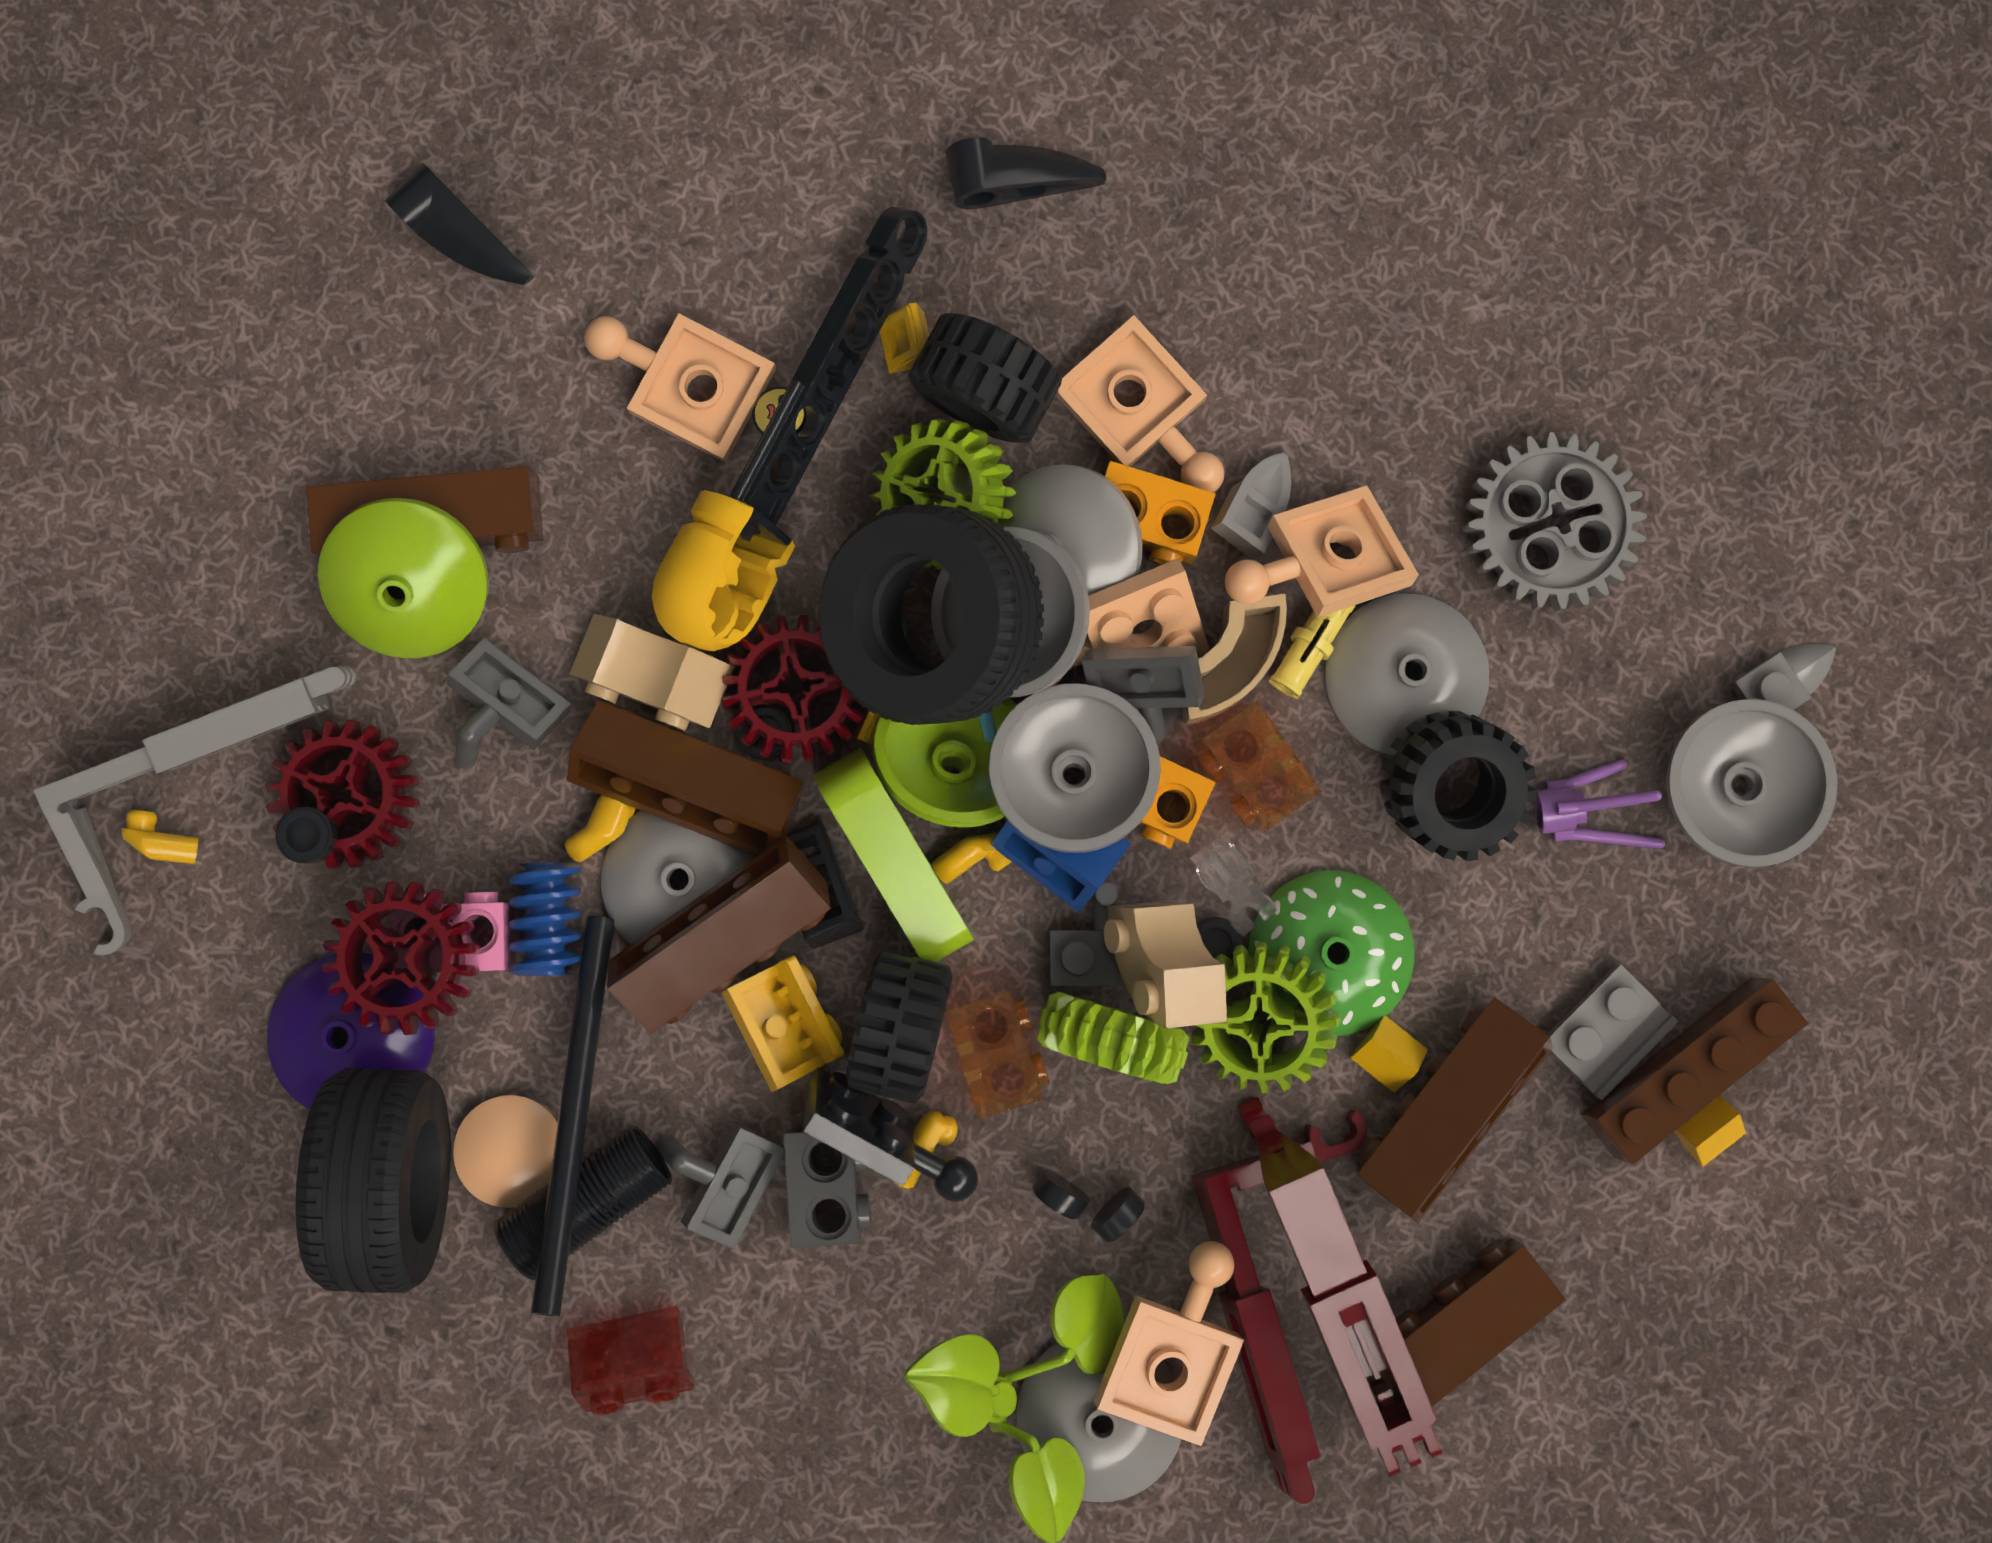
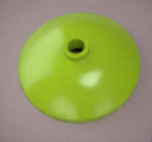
(409, 548)
(913, 761)

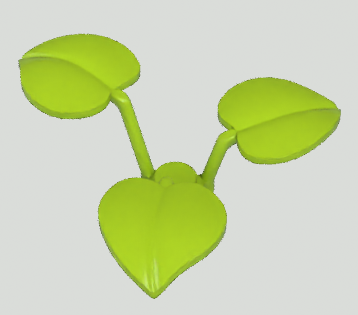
(966, 1392)

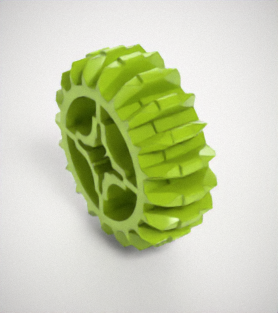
(959, 454)
(1287, 1018)
(1112, 1038)

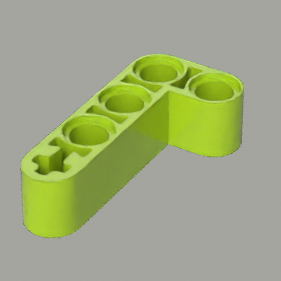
(892, 856)

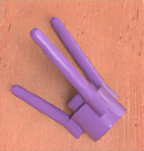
(1561, 809)

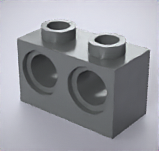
(810, 1185)

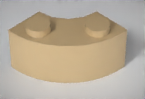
(1241, 655)
(650, 670)
(1166, 963)

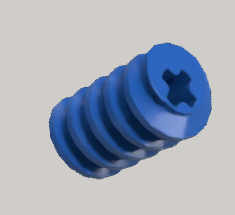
(544, 919)

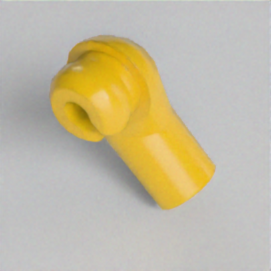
(603, 827)
(155, 845)
(966, 854)
(929, 1131)

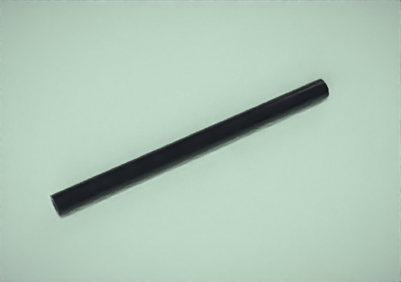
(572, 1118)

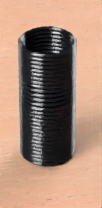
(621, 1170)

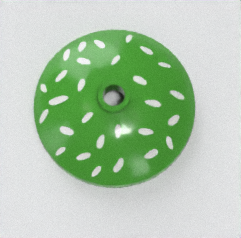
(1360, 916)

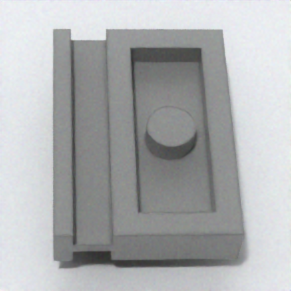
(1609, 1031)

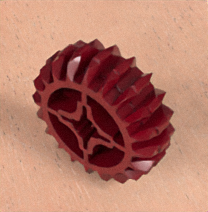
(769, 693)
(354, 771)
(367, 927)

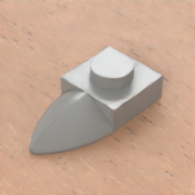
(1253, 503)
(1787, 675)

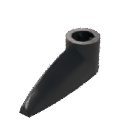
(1005, 174)
(452, 228)

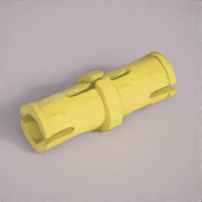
(1293, 673)

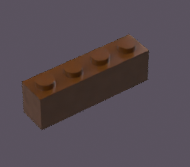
(492, 504)
(683, 779)
(718, 935)
(1694, 1069)
(1454, 1109)
(1473, 1318)

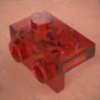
(628, 1361)

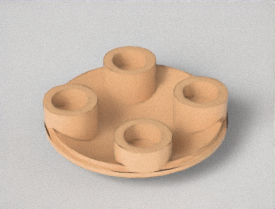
(505, 1149)

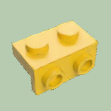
(784, 1022)

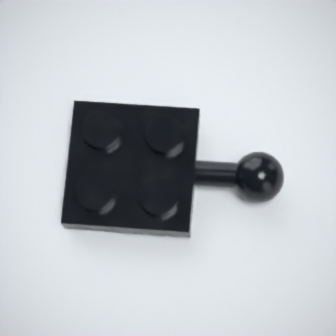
(879, 1136)

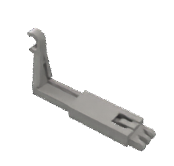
(165, 753)

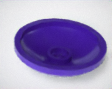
(304, 1024)

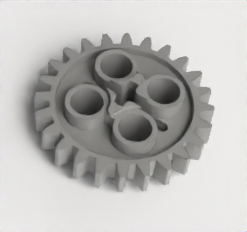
(1538, 478)

